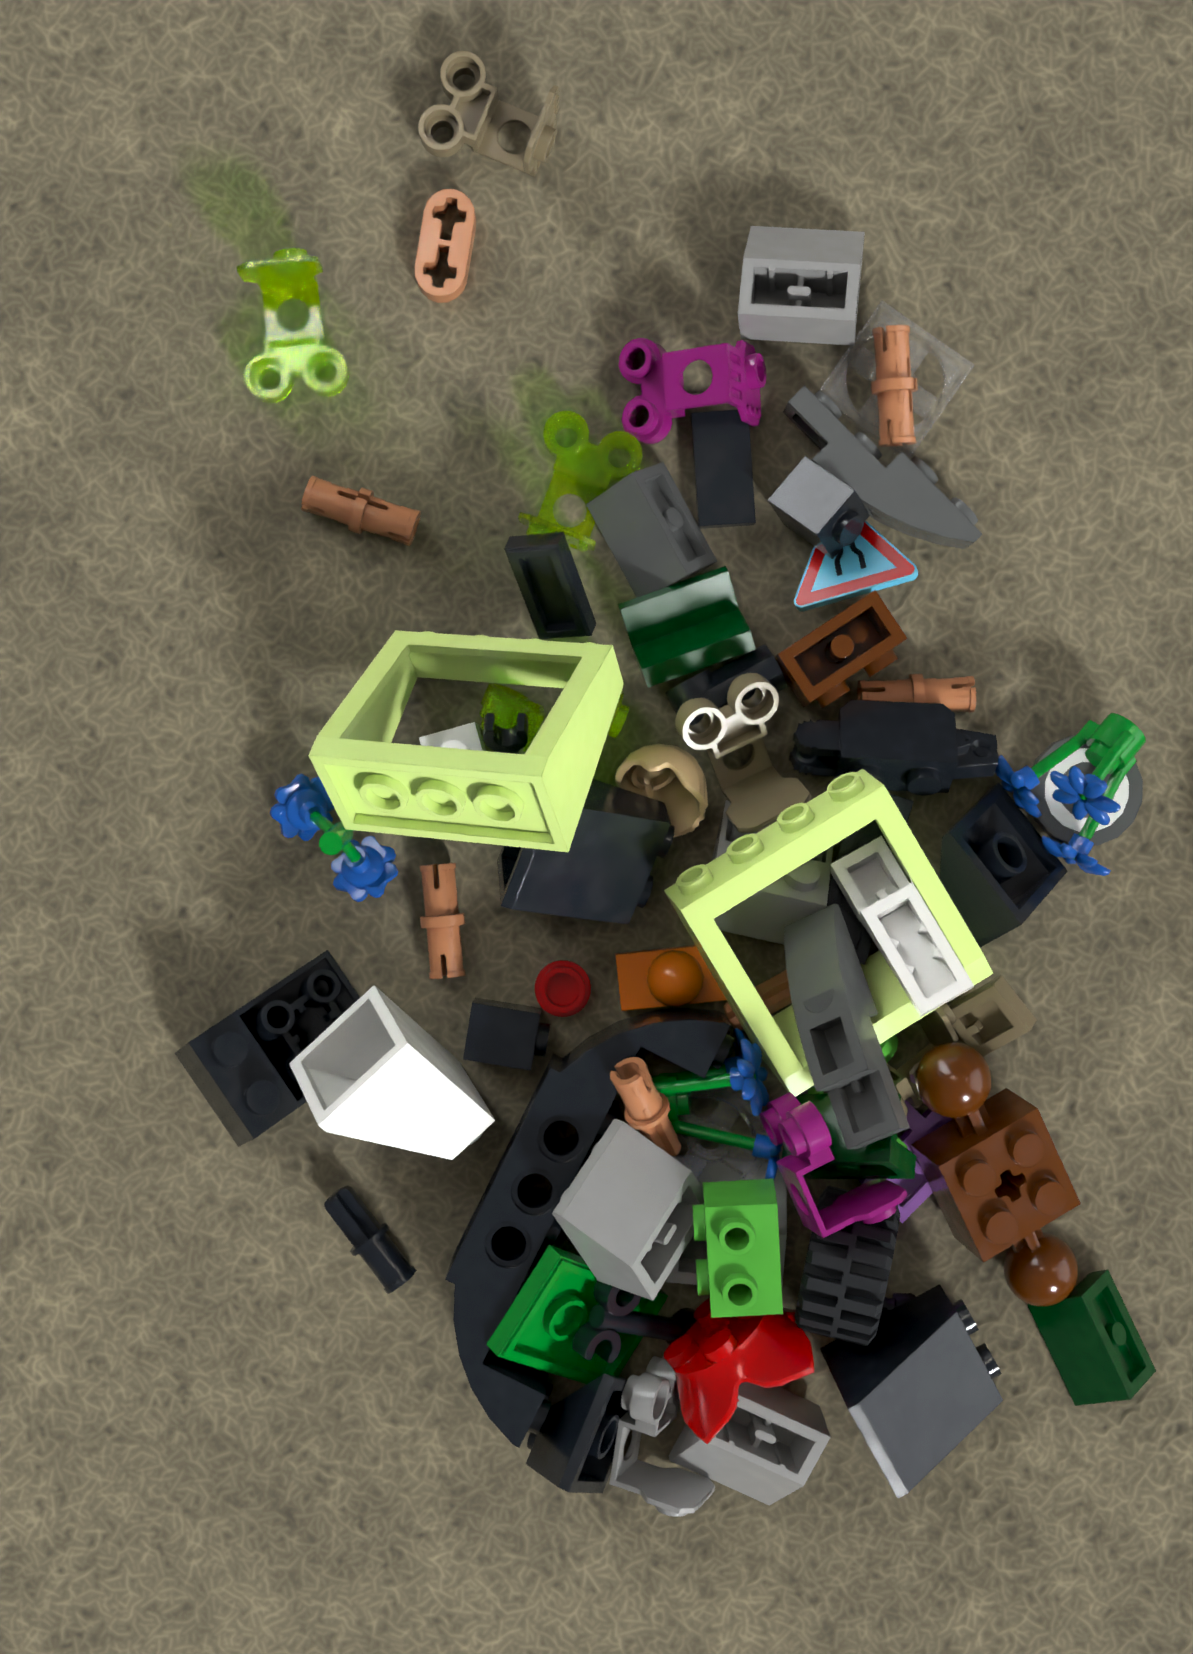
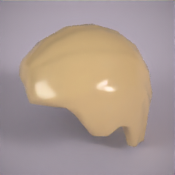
(669, 777)

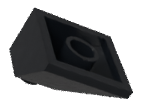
(996, 866)
(580, 1437)

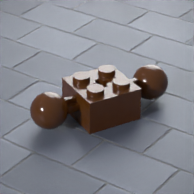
(996, 1173)

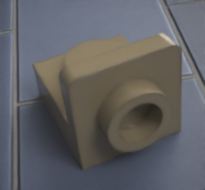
(991, 1016)

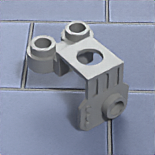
(652, 1406)

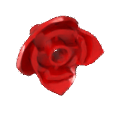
(729, 1351)

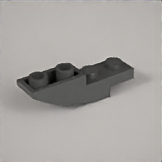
(896, 495)
(836, 1028)

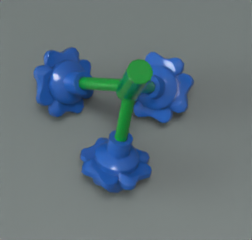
(362, 867)

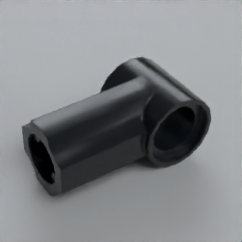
(716, 684)

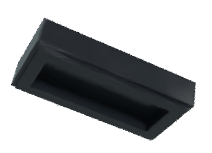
(722, 469)
(550, 585)

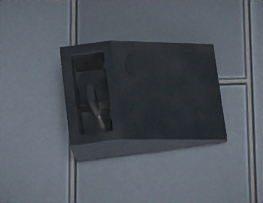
(247, 1055)

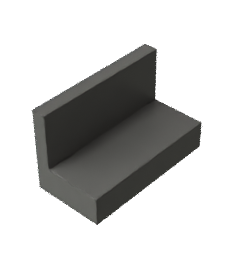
(651, 530)

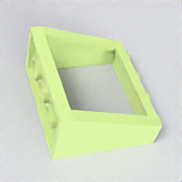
(464, 792)
(775, 851)

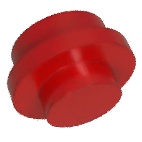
(562, 988)

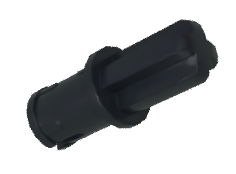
(369, 1238)

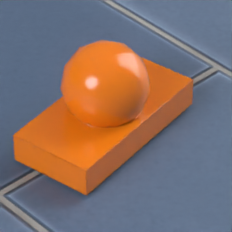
(665, 978)

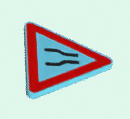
(856, 570)

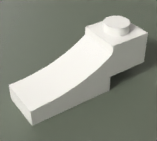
(901, 926)

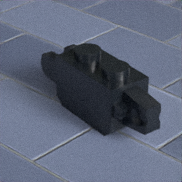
(897, 743)

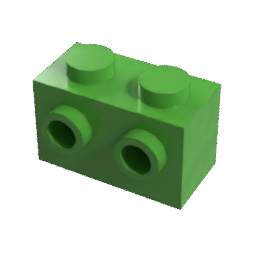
(742, 1248)

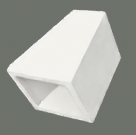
(390, 1082)

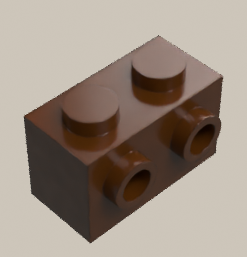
(839, 649)

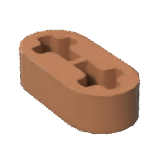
(432, 243)

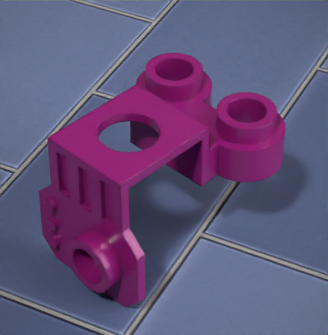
(736, 380)
(809, 1142)

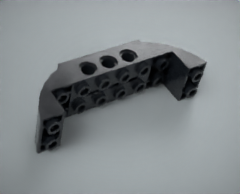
(493, 1267)

